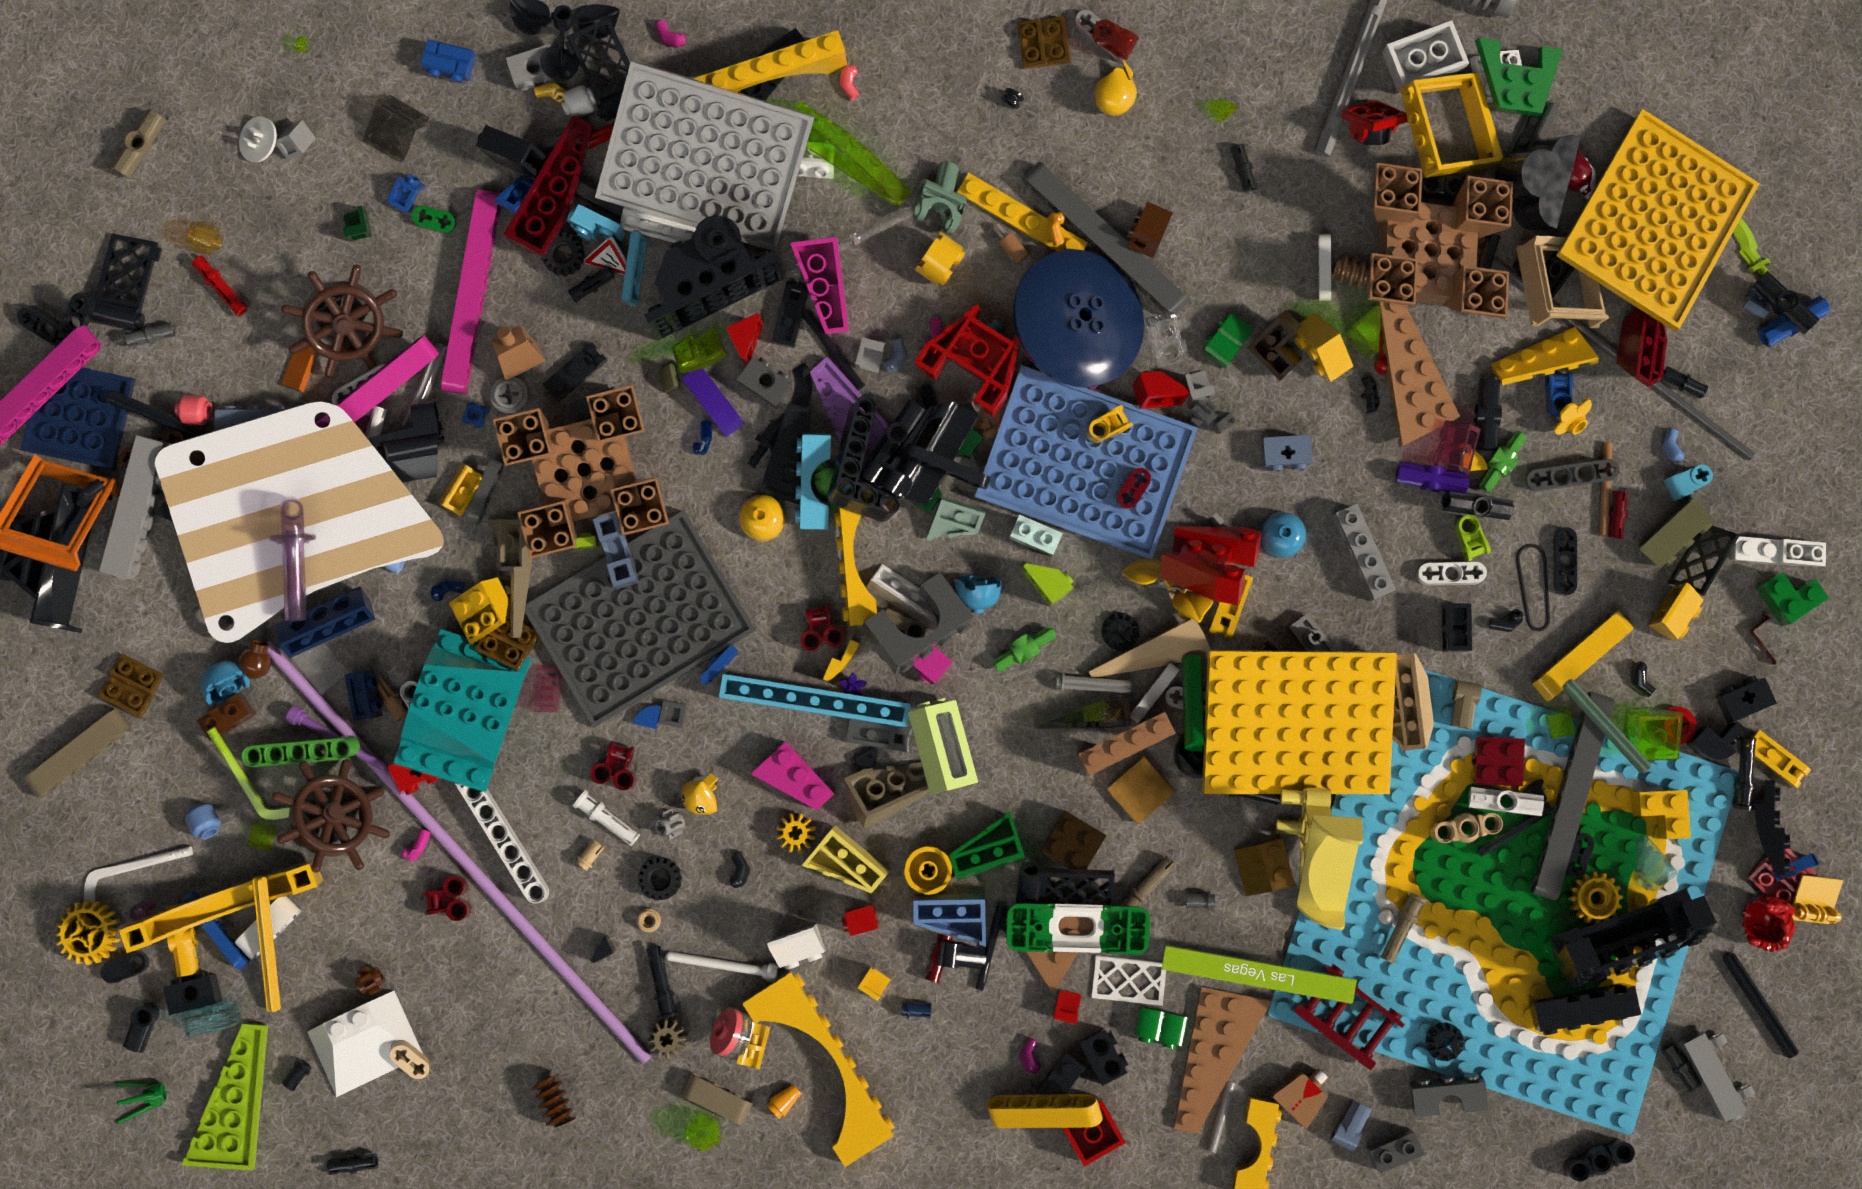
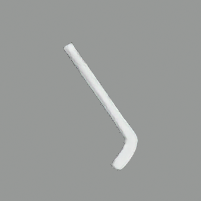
(94, 876)

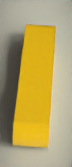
(1584, 655)
(1044, 1111)

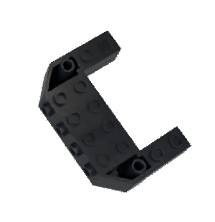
(1673, 920)

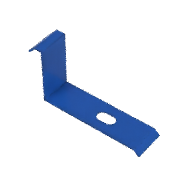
(1800, 865)

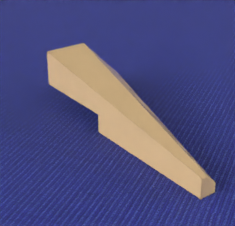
(1158, 651)

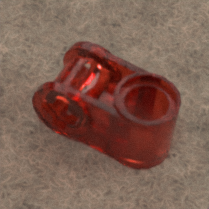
(1117, 40)

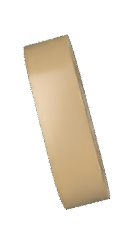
(406, 1061)

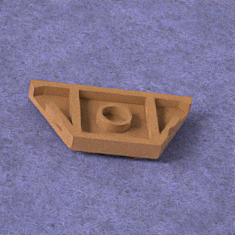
(1055, 964)

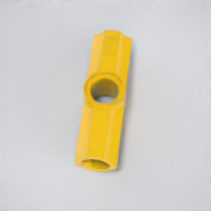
(184, 951)

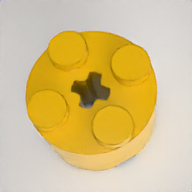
(939, 259)
(922, 882)

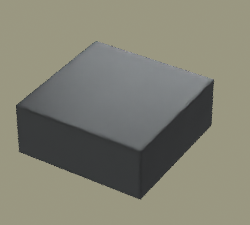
(672, 714)

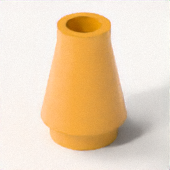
(783, 1101)

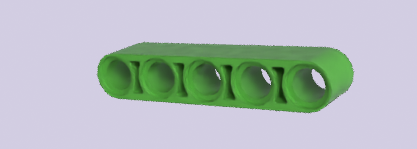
(290, 753)

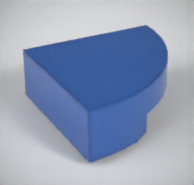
(648, 717)

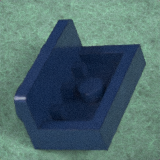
(363, 695)

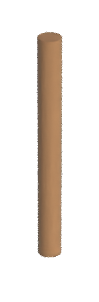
(1605, 493)

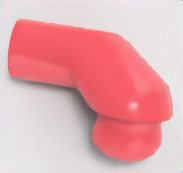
(846, 81)

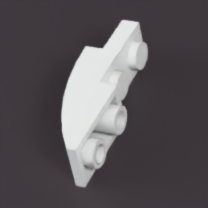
(1779, 552)

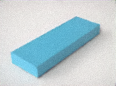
(634, 269)

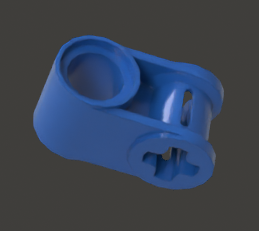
(1558, 388)

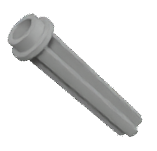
(1092, 684)

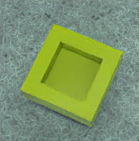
(586, 541)

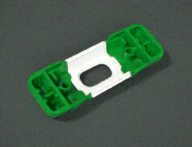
(1115, 928)

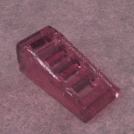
(555, 708)

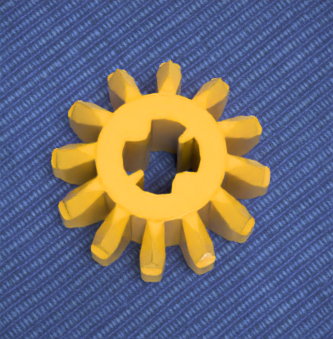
(789, 828)

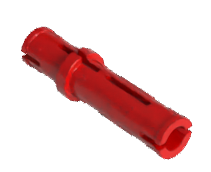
(213, 278)

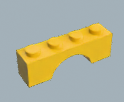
(1262, 1116)

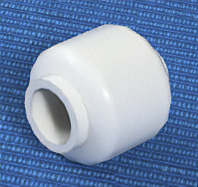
(579, 101)

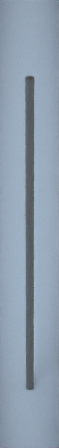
(1659, 387)

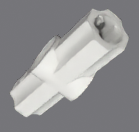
(1521, 802)

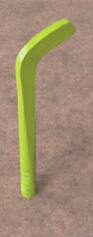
(258, 804)

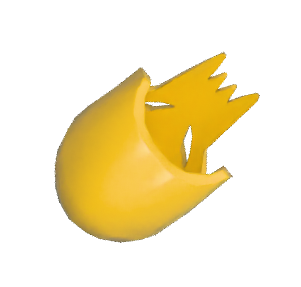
(1116, 91)

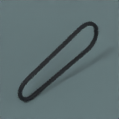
(1523, 588)

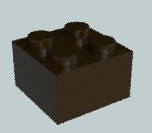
(1073, 842)

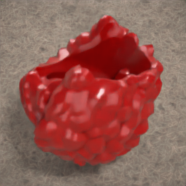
(1769, 923)

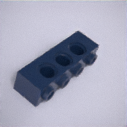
(325, 622)

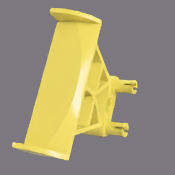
(1326, 855)

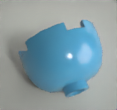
(1272, 534)
(978, 592)
(218, 682)

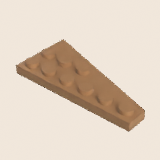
(1413, 379)
(1218, 1039)

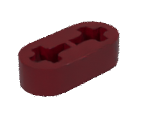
(1138, 492)

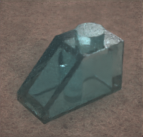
(1652, 865)

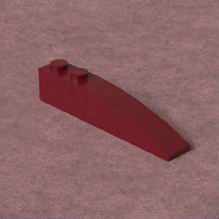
(552, 192)

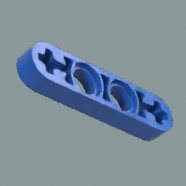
(221, 939)

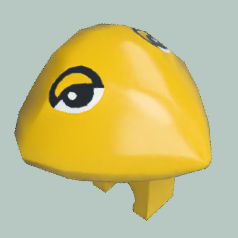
(699, 795)

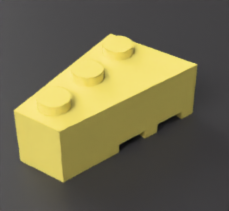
(846, 861)

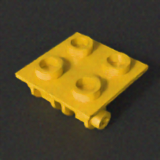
(1817, 900)

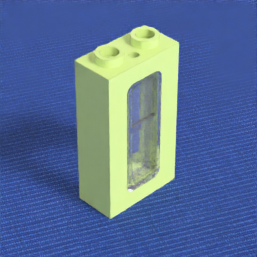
(942, 746)

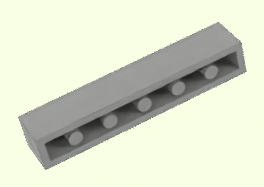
(133, 510)

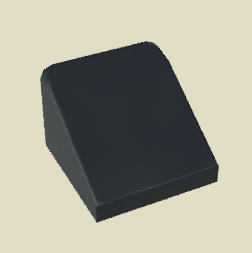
(605, 949)

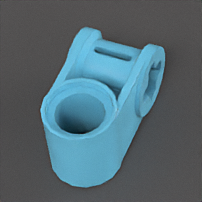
(1686, 482)

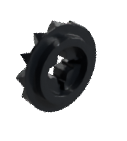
(1110, 625)
(1433, 1041)

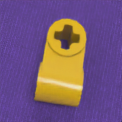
(1112, 422)

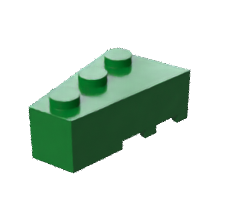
(989, 850)

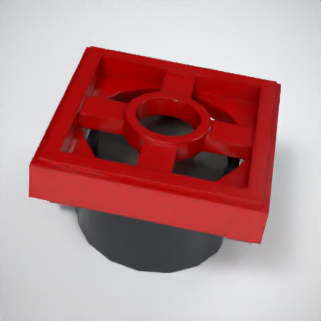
(1371, 127)

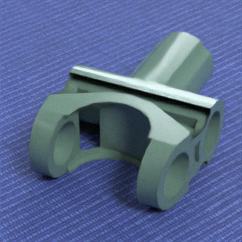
(940, 197)

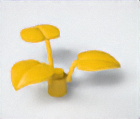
(1187, 604)

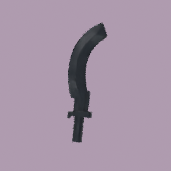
(801, 398)

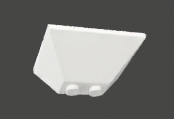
(359, 1042)

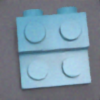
(591, 225)

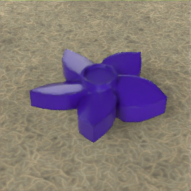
(852, 684)

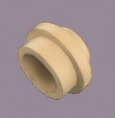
(641, 920)

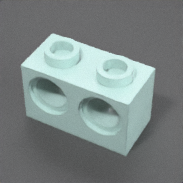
(1035, 536)

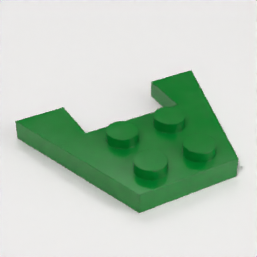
(1516, 86)

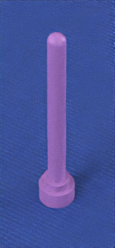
(297, 716)

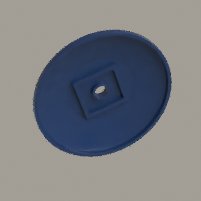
(1056, 336)

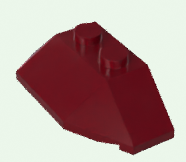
(1642, 347)

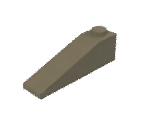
(884, 792)

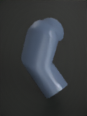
(898, 357)

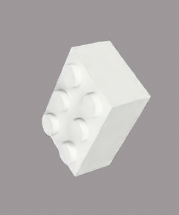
(1425, 55)

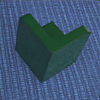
(357, 225)

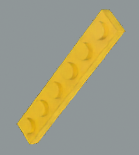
(1015, 214)

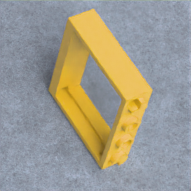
(1477, 114)

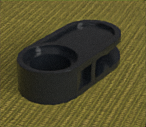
(121, 969)

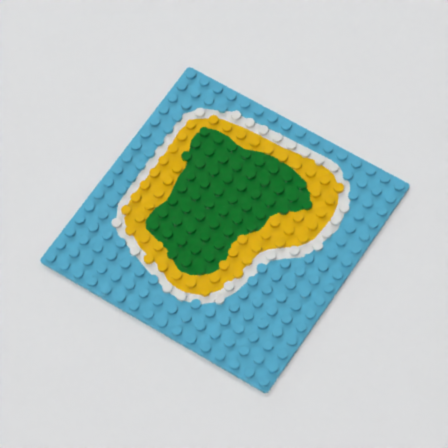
(1484, 934)

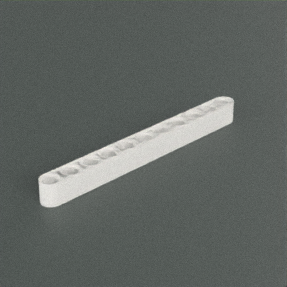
(489, 825)

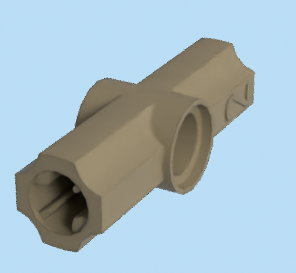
(129, 156)

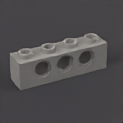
(1363, 552)

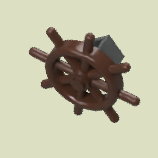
(338, 312)
(323, 821)

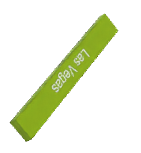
(1259, 974)

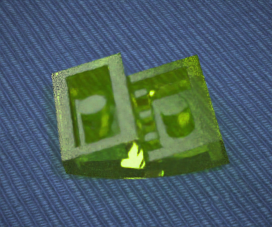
(699, 353)

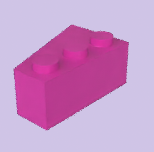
(793, 776)

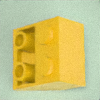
(481, 609)

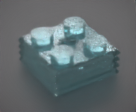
(205, 1020)

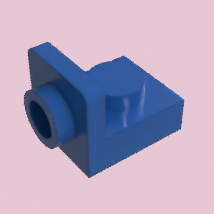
(405, 192)

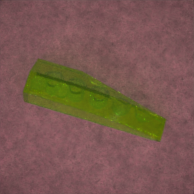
(850, 156)

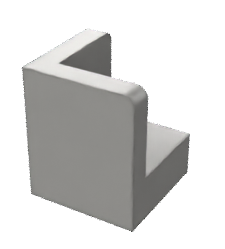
(294, 139)
(870, 355)
(1198, 386)

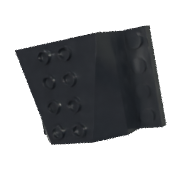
(701, 288)

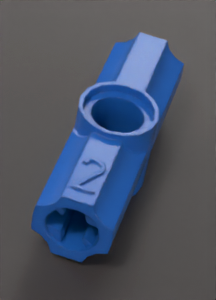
(1783, 328)

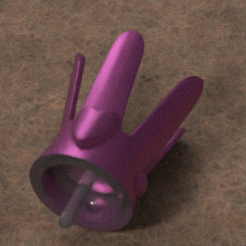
(140, 911)

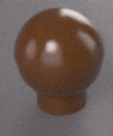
(255, 660)

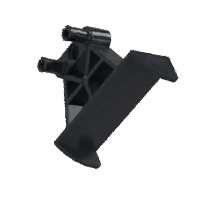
(48, 584)

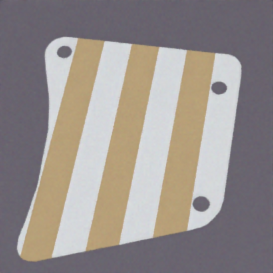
(234, 503)

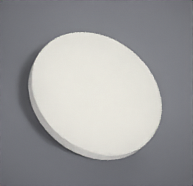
(257, 139)

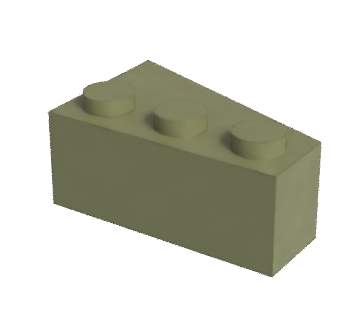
(1676, 532)

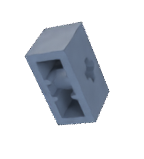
(1297, 445)

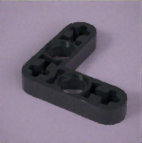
(62, 328)

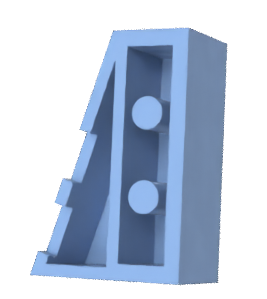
(953, 914)

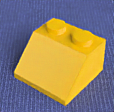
(1677, 611)

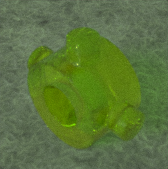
(301, 44)

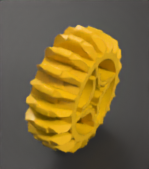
(83, 924)

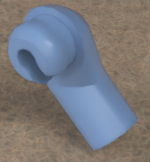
(1670, 447)

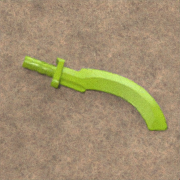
(1748, 248)

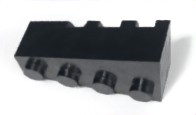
(1585, 1007)

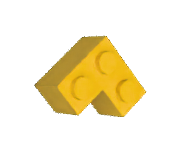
(1323, 347)
(1669, 807)

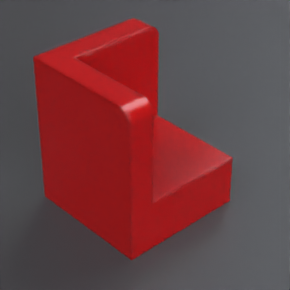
(1067, 1006)

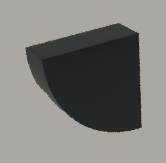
(866, 759)

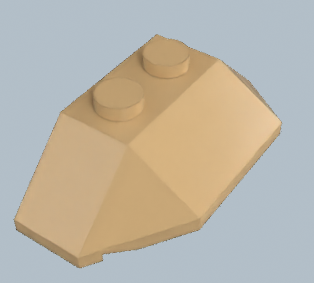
(1412, 704)

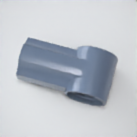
(1349, 1128)

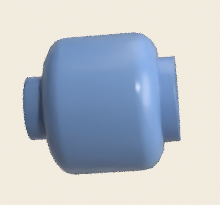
(202, 821)

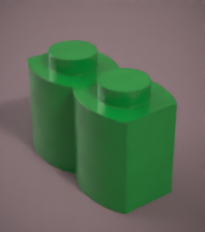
(1228, 340)
(1160, 1026)

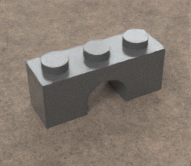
(1428, 1093)

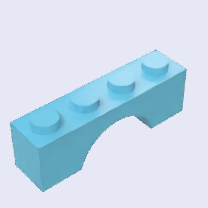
(814, 450)

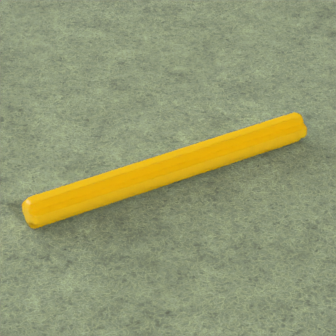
(266, 943)

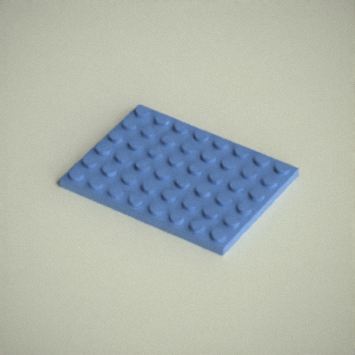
(1058, 476)

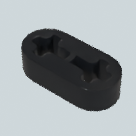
(1584, 856)

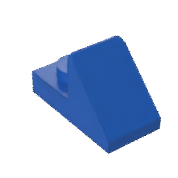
(514, 195)

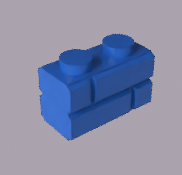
(448, 61)

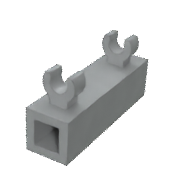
(1714, 1079)

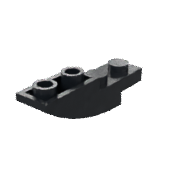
(1773, 839)

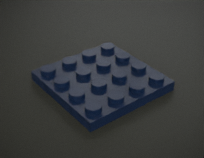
(79, 421)

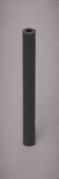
(833, 350)

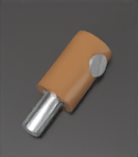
(1012, 245)

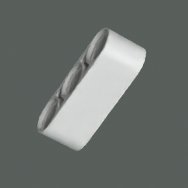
(281, 915)

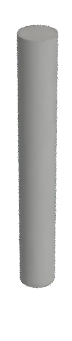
(1221, 1116)

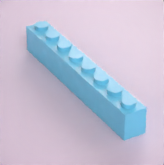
(814, 701)

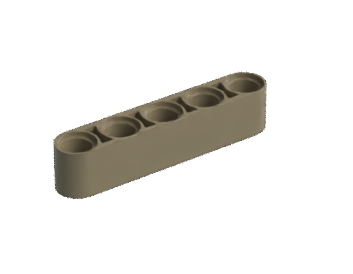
(76, 753)

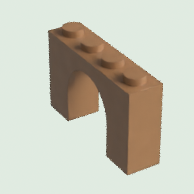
(1125, 744)

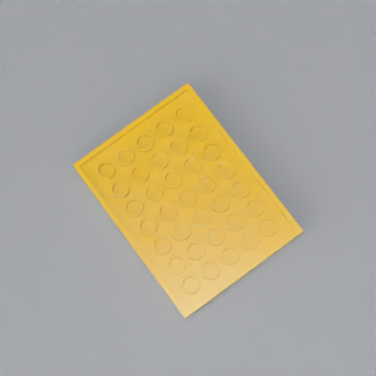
(1658, 220)
(1298, 721)

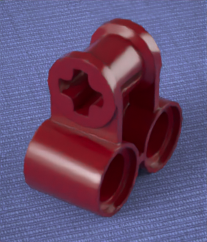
(820, 628)
(616, 766)
(445, 899)

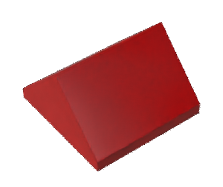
(745, 336)

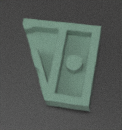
(954, 519)

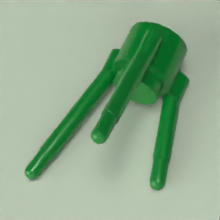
(154, 1094)

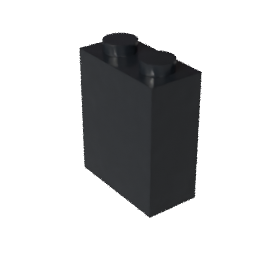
(511, 151)

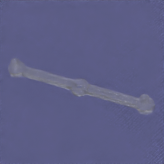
(857, 238)

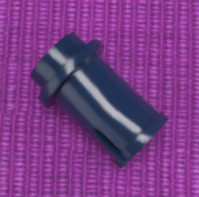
(914, 1009)

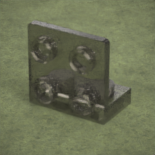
(393, 127)

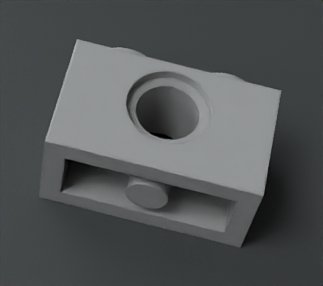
(520, 65)

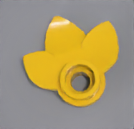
(1573, 418)

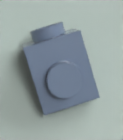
(1756, 304)

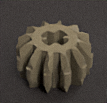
(662, 1031)

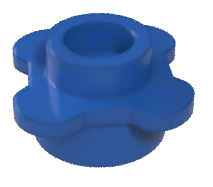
(470, 410)

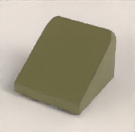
(669, 378)

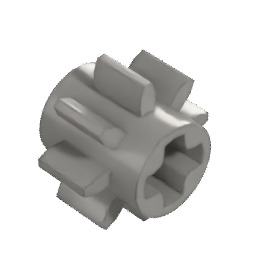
(669, 824)

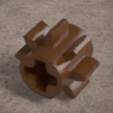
(369, 980)

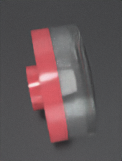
(731, 1033)

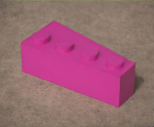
(822, 272)

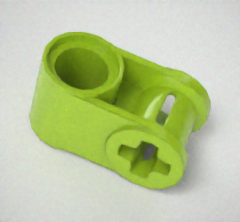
(1471, 539)

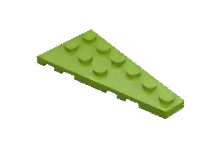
(232, 1116)

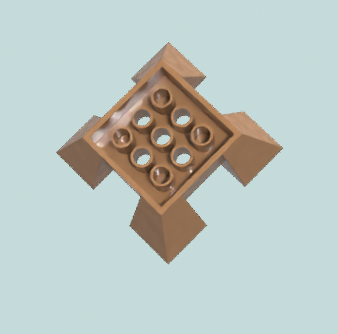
(1404, 222)
(552, 524)

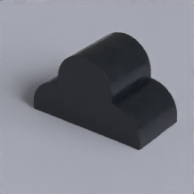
(1540, 180)

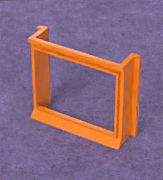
(40, 548)

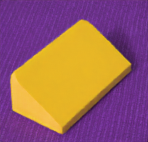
(461, 489)

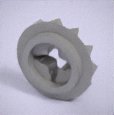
(500, 388)

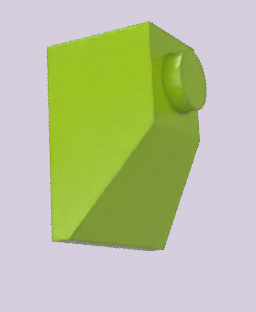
(1049, 582)

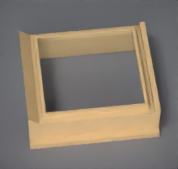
(1538, 290)

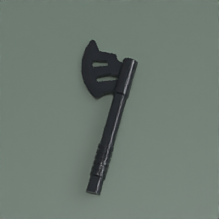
(1531, 820)
(997, 925)

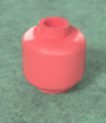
(194, 409)

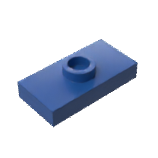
(717, 664)

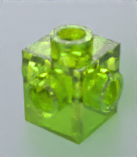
(710, 1126)

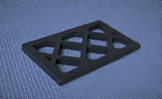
(1710, 574)

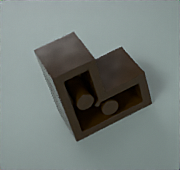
(1272, 346)

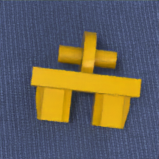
(754, 1051)

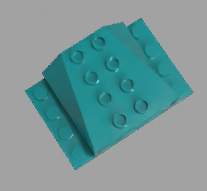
(459, 713)

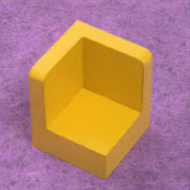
(874, 983)

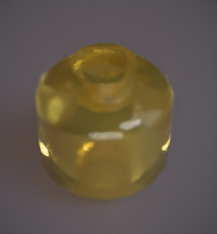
(204, 238)

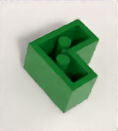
(1790, 603)

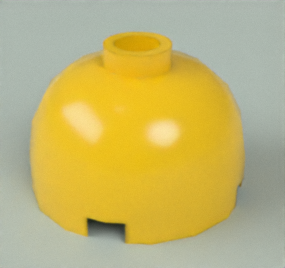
(762, 517)

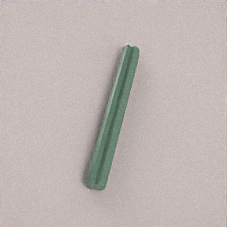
(1606, 726)

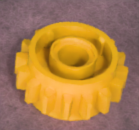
(1582, 897)

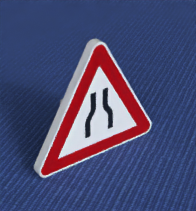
(607, 255)

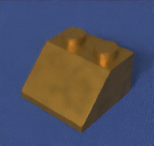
(1264, 867)

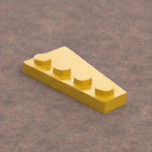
(1554, 353)

